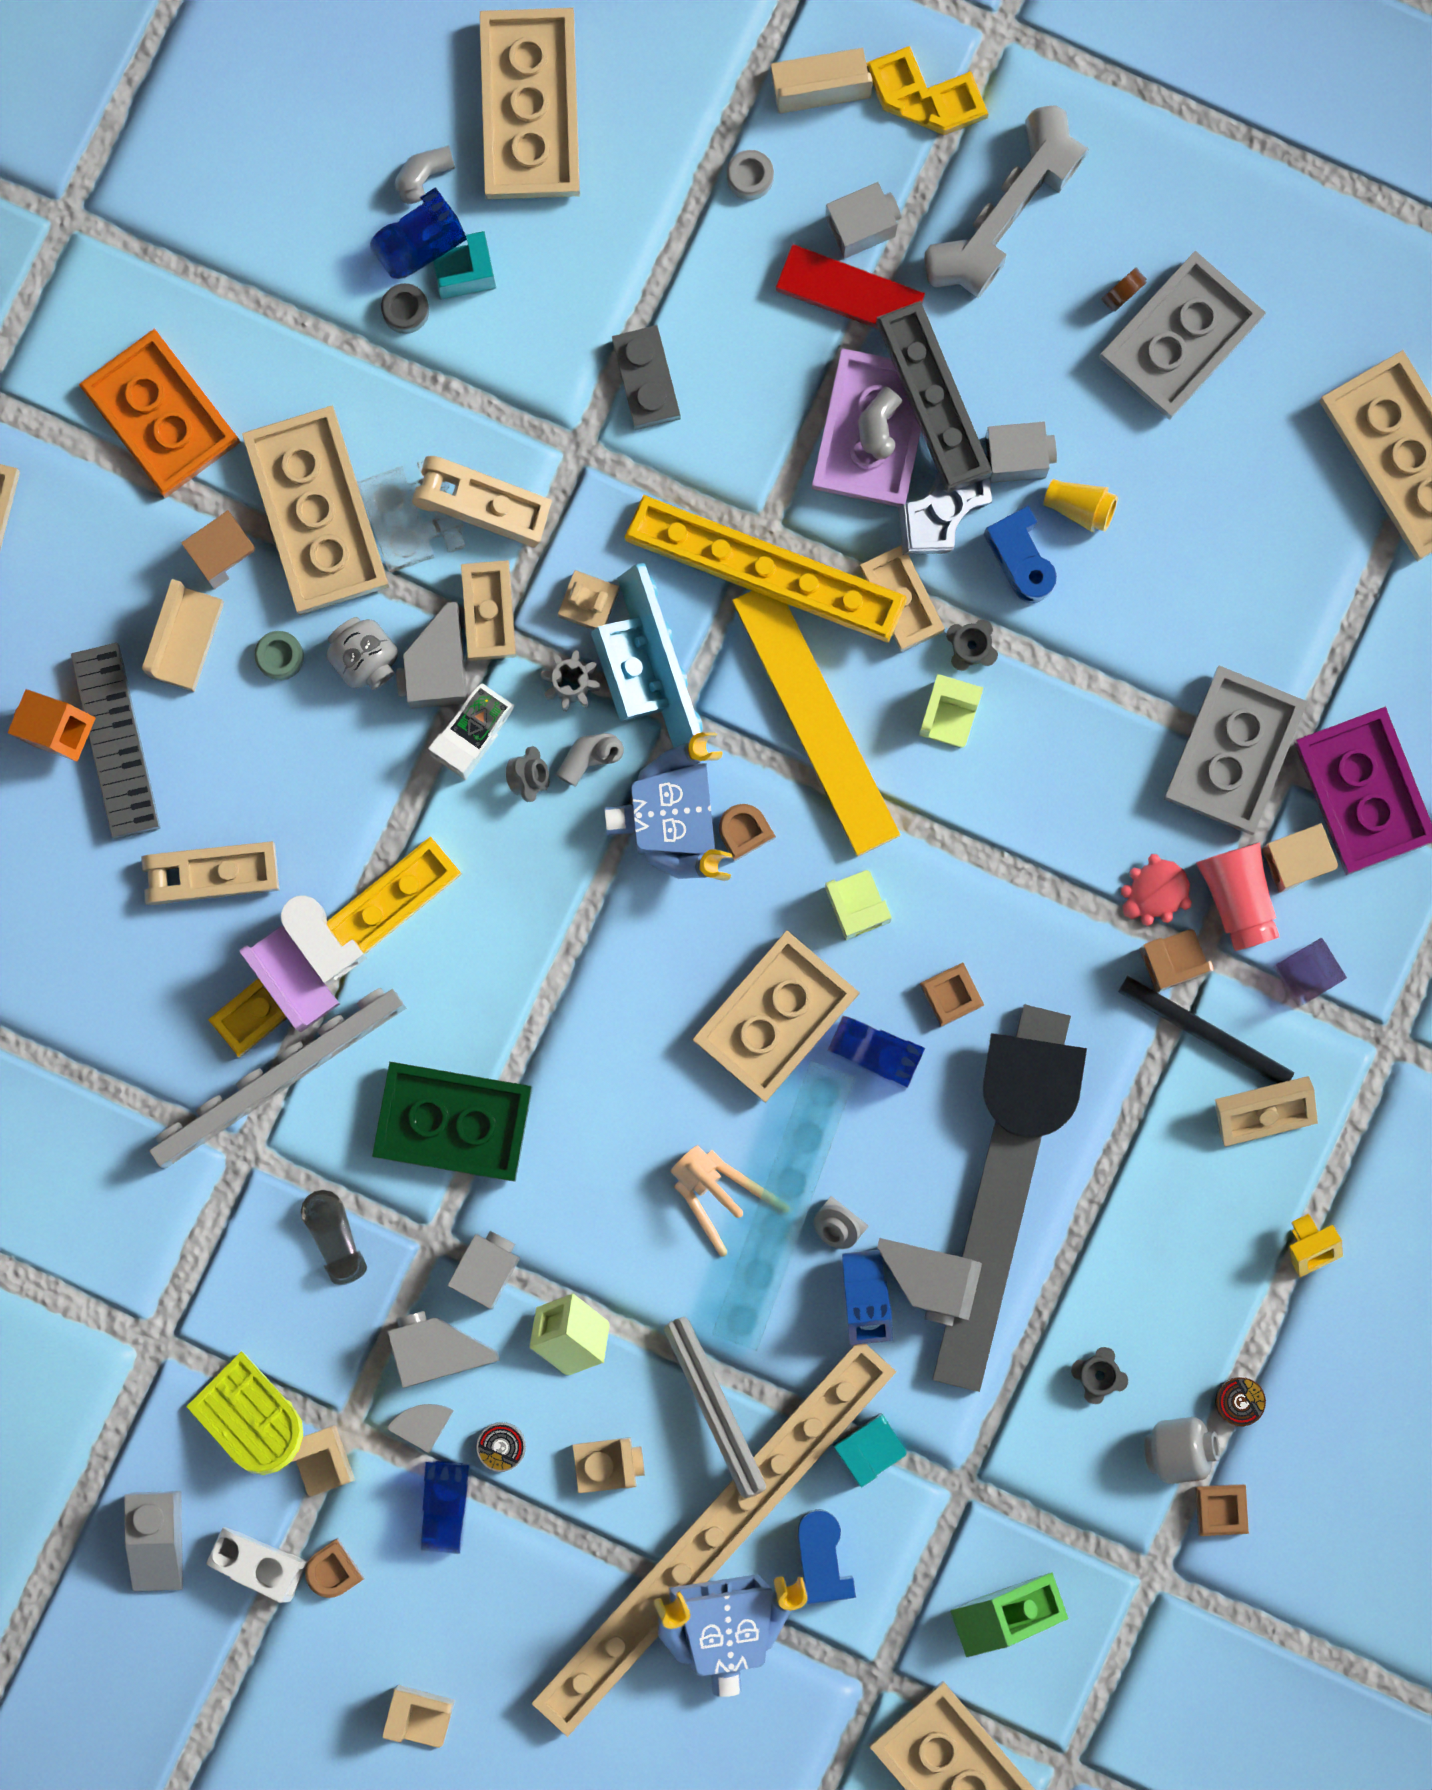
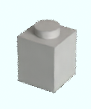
(863, 219)
(1019, 451)
(485, 1269)

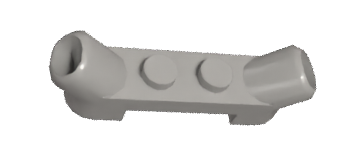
(1053, 161)

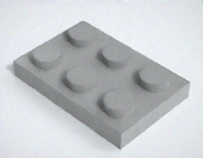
(1182, 335)
(1235, 750)

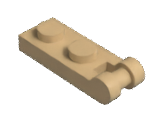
(482, 501)
(212, 872)

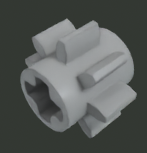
(575, 668)

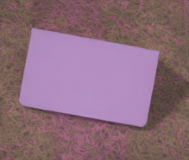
(290, 979)

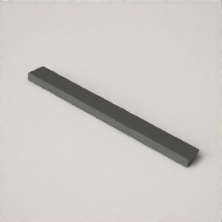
(995, 1228)

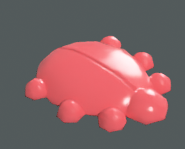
(1156, 891)

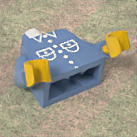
(673, 813)
(726, 1625)

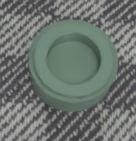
(279, 655)

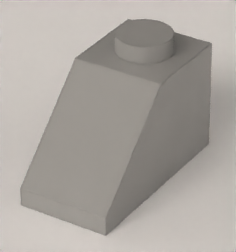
(435, 663)
(933, 1280)
(434, 1349)
(154, 1540)

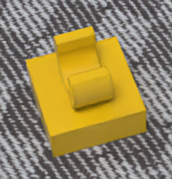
(1313, 1247)

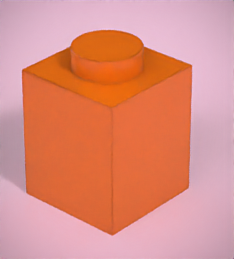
(51, 725)

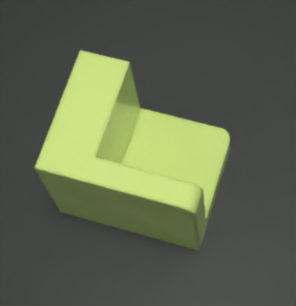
(951, 711)
(857, 904)
(569, 1334)

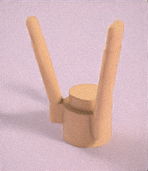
(698, 1173)

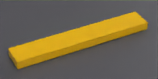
(766, 568)
(817, 721)
(365, 920)

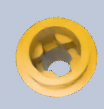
(1084, 504)

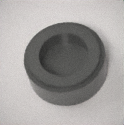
(405, 308)

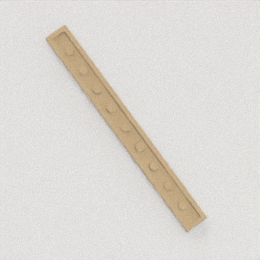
(713, 1537)

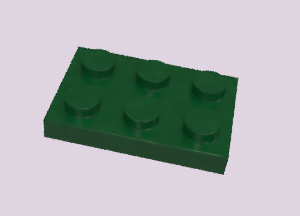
(452, 1121)

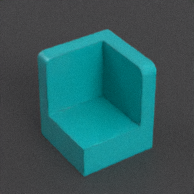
(465, 268)
(870, 1450)

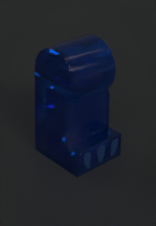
(418, 237)
(876, 1051)
(445, 1506)

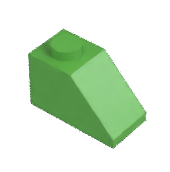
(1009, 1615)

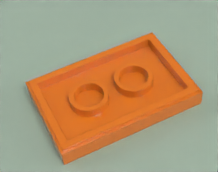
(159, 413)

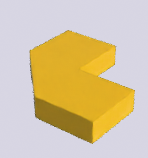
(939, 108)

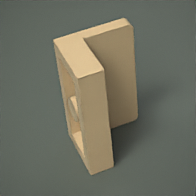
(821, 80)
(182, 636)

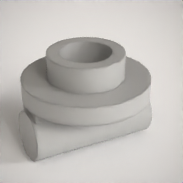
(838, 1225)

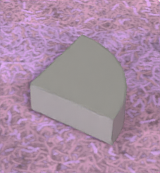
(421, 1424)

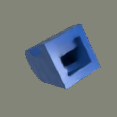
(1016, 553)
(866, 1297)
(818, 1540)

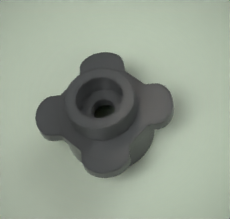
(979, 633)
(527, 774)
(1113, 1378)

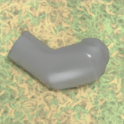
(417, 170)
(874, 426)
(589, 751)

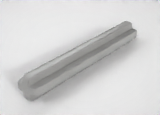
(715, 1407)

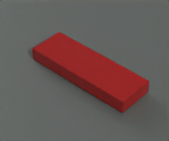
(842, 287)

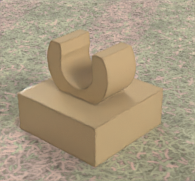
(588, 601)

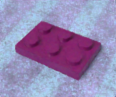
(1365, 790)

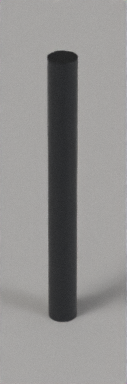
(1205, 1031)

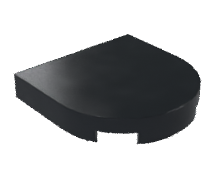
(1032, 1084)

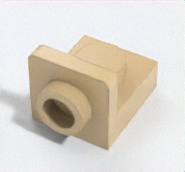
(607, 1465)

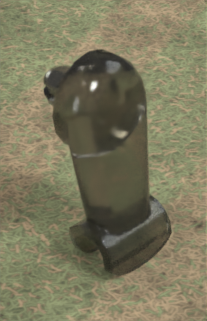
(330, 1229)

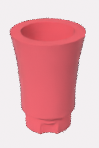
(1241, 895)

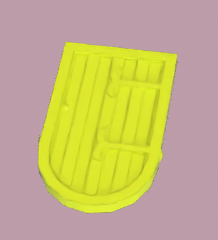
(249, 1418)

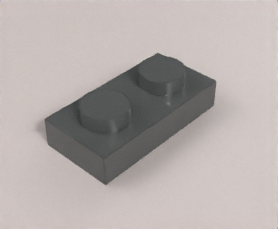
(646, 377)

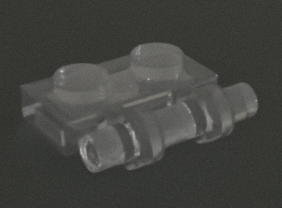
(398, 522)

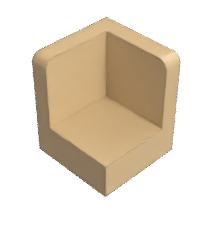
(1299, 857)
(323, 1461)
(418, 1717)

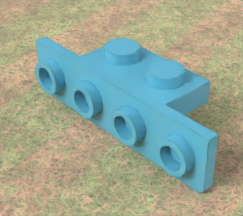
(642, 661)

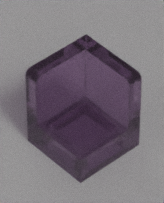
(1310, 972)

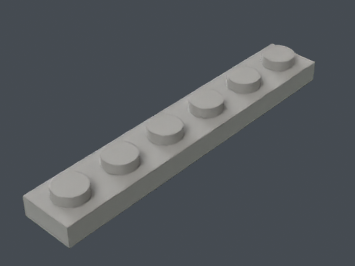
(259, 1087)

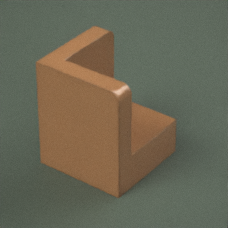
(218, 548)
(1175, 960)

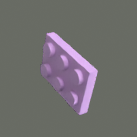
(842, 462)

